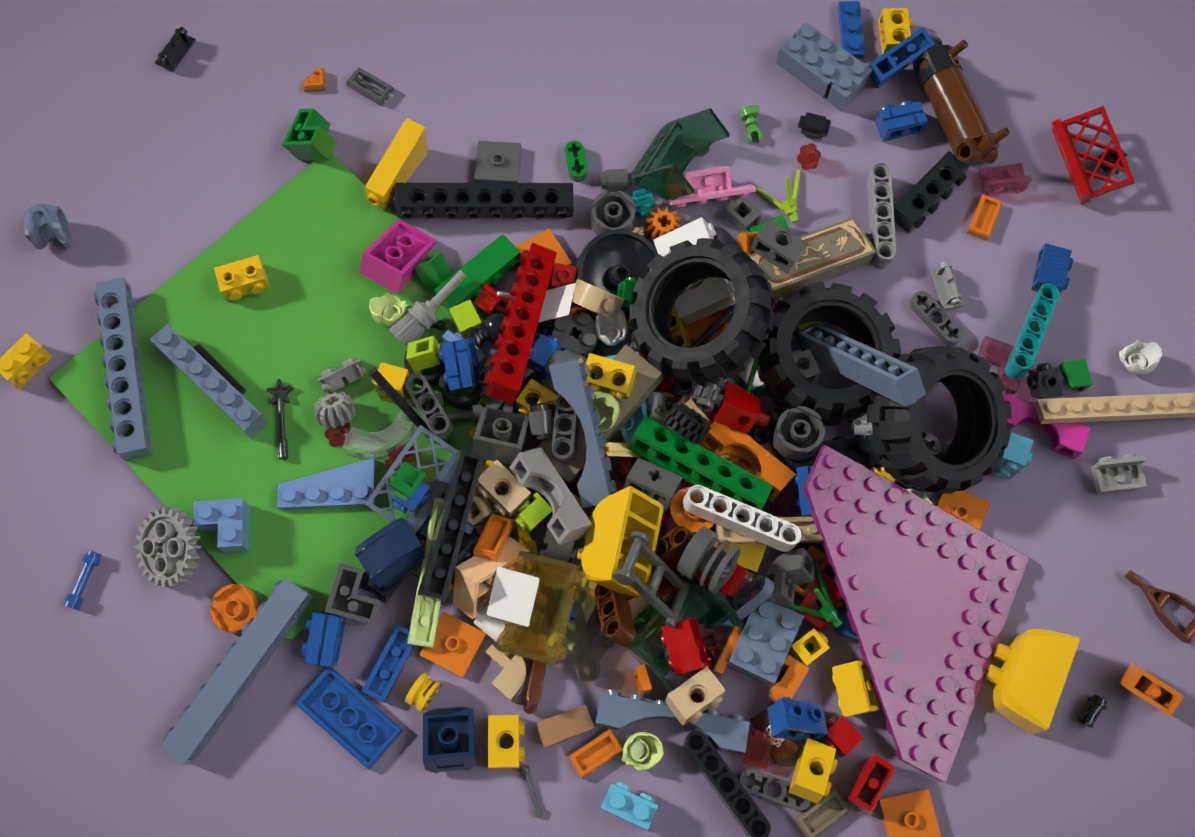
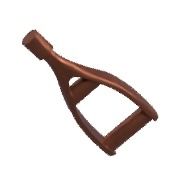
(1158, 604)
(534, 687)

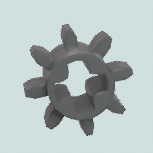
(708, 397)

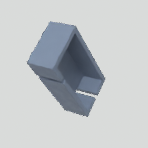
(822, 62)

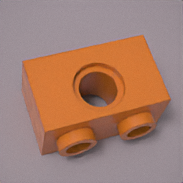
(1151, 689)

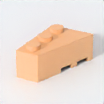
(476, 577)

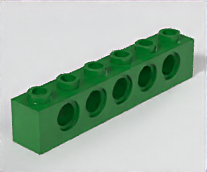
(697, 464)

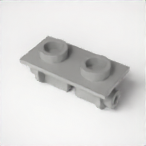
(947, 286)
(333, 377)

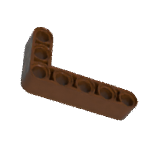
(615, 608)

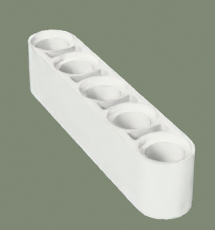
(753, 517)

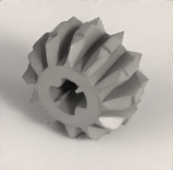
(334, 410)

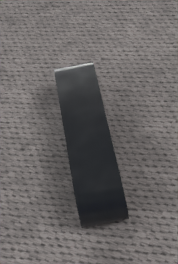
(738, 791)

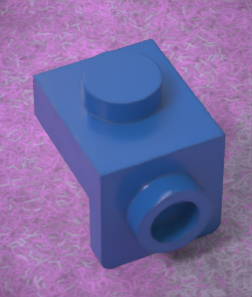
(418, 498)

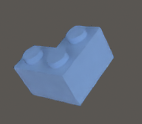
(227, 517)

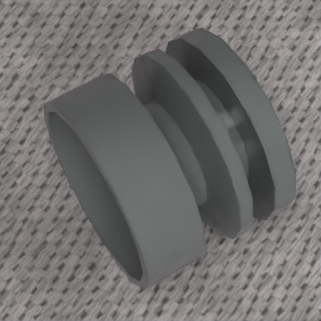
(713, 562)

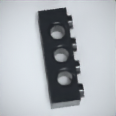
(947, 167)
(859, 444)

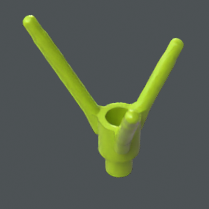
(790, 205)

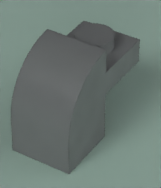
(790, 570)

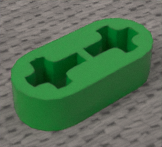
(579, 160)

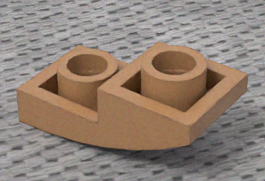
(565, 726)

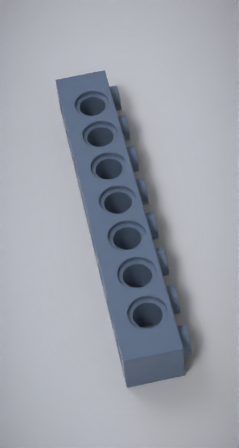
(139, 443)

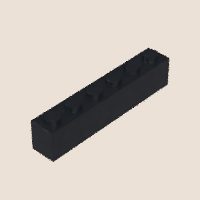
(451, 526)

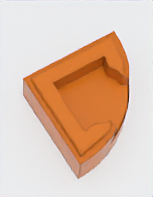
(315, 81)

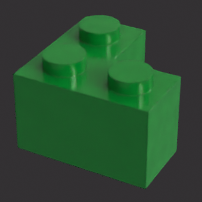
(309, 136)

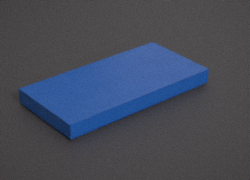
(349, 717)

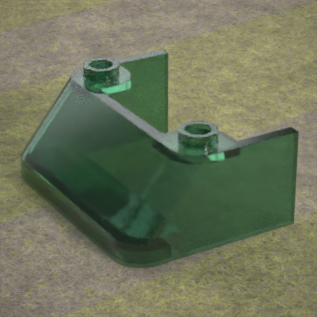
(673, 149)
(699, 603)

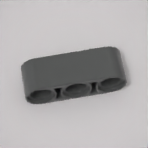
(425, 396)
(567, 438)

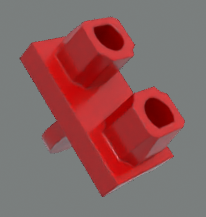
(490, 301)

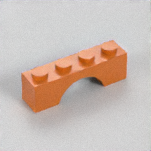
(730, 441)

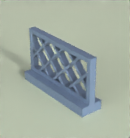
(436, 487)

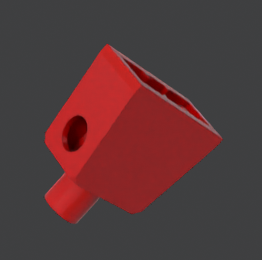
(740, 409)

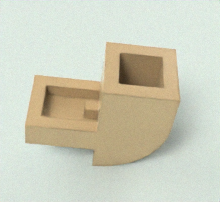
(597, 299)
(512, 677)

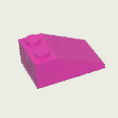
(394, 255)

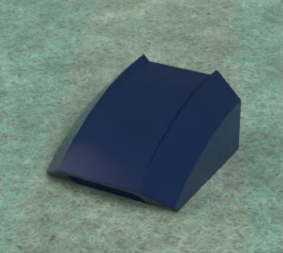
(390, 553)
(449, 739)

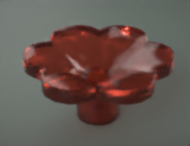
(808, 156)
(337, 438)

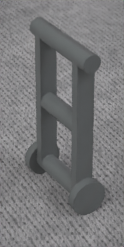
(627, 577)

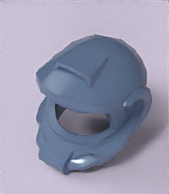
(46, 223)

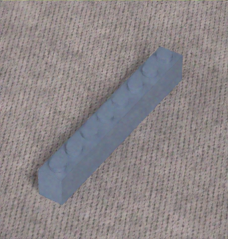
(863, 364)
(236, 672)

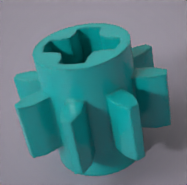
(643, 202)

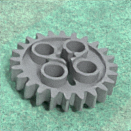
(167, 546)

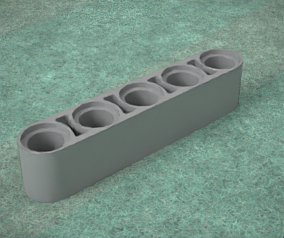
(883, 206)

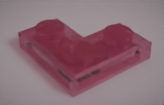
(997, 354)

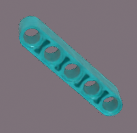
(1032, 332)

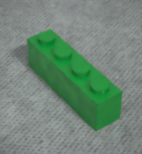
(485, 268)

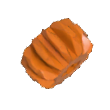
(661, 218)

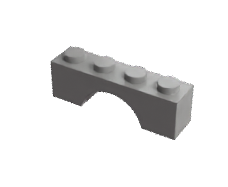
(537, 472)

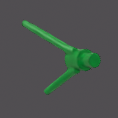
(827, 609)

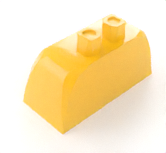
(609, 541)
(1032, 677)

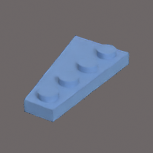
(333, 488)

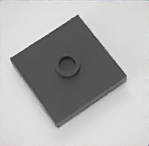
(497, 162)

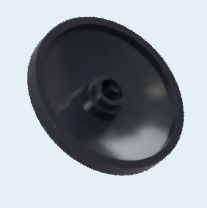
(614, 258)

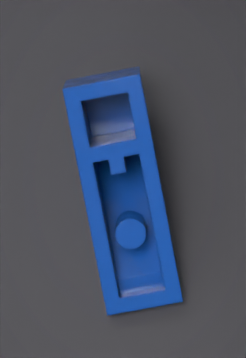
(900, 56)

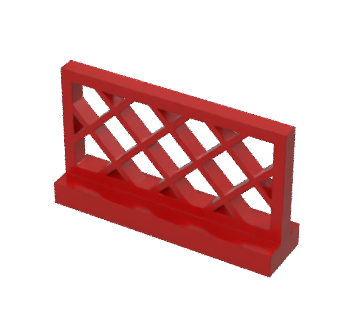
(1075, 165)

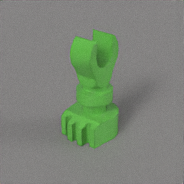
(749, 115)

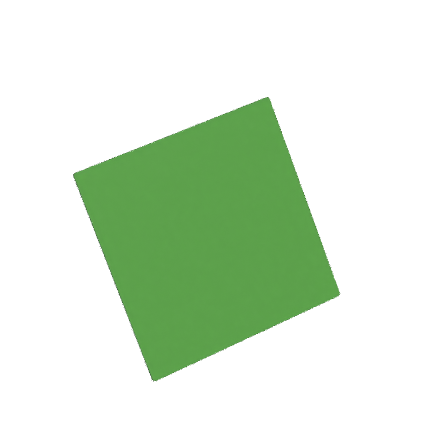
(301, 325)

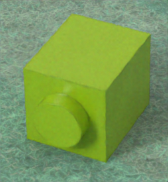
(464, 317)

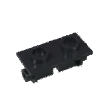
(175, 49)

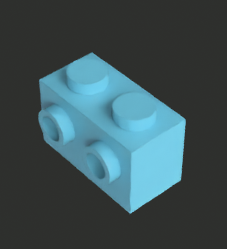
(1014, 457)
(628, 806)

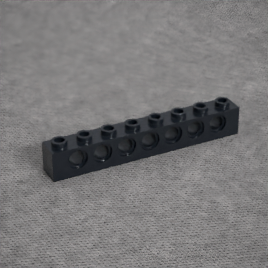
(474, 193)

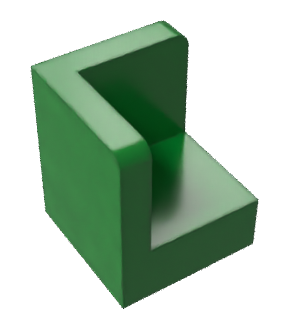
(433, 270)
(1076, 374)
(407, 480)

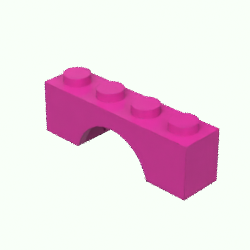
(1065, 438)

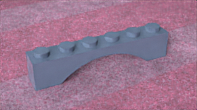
(209, 381)
(571, 382)
(618, 712)

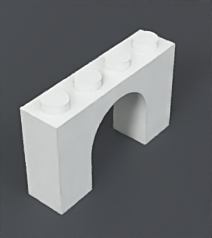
(713, 292)

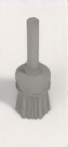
(422, 314)

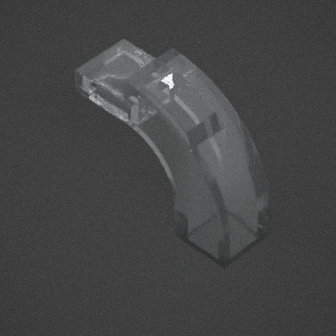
(376, 445)

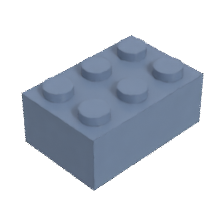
(765, 642)

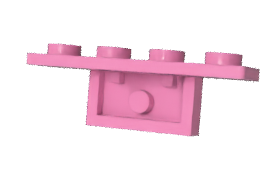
(711, 184)

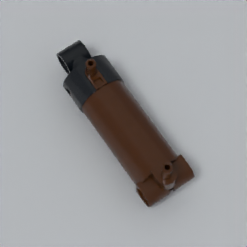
(956, 104)

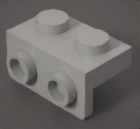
(1119, 474)

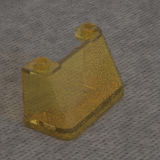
(551, 610)

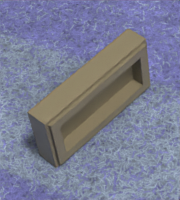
(822, 815)

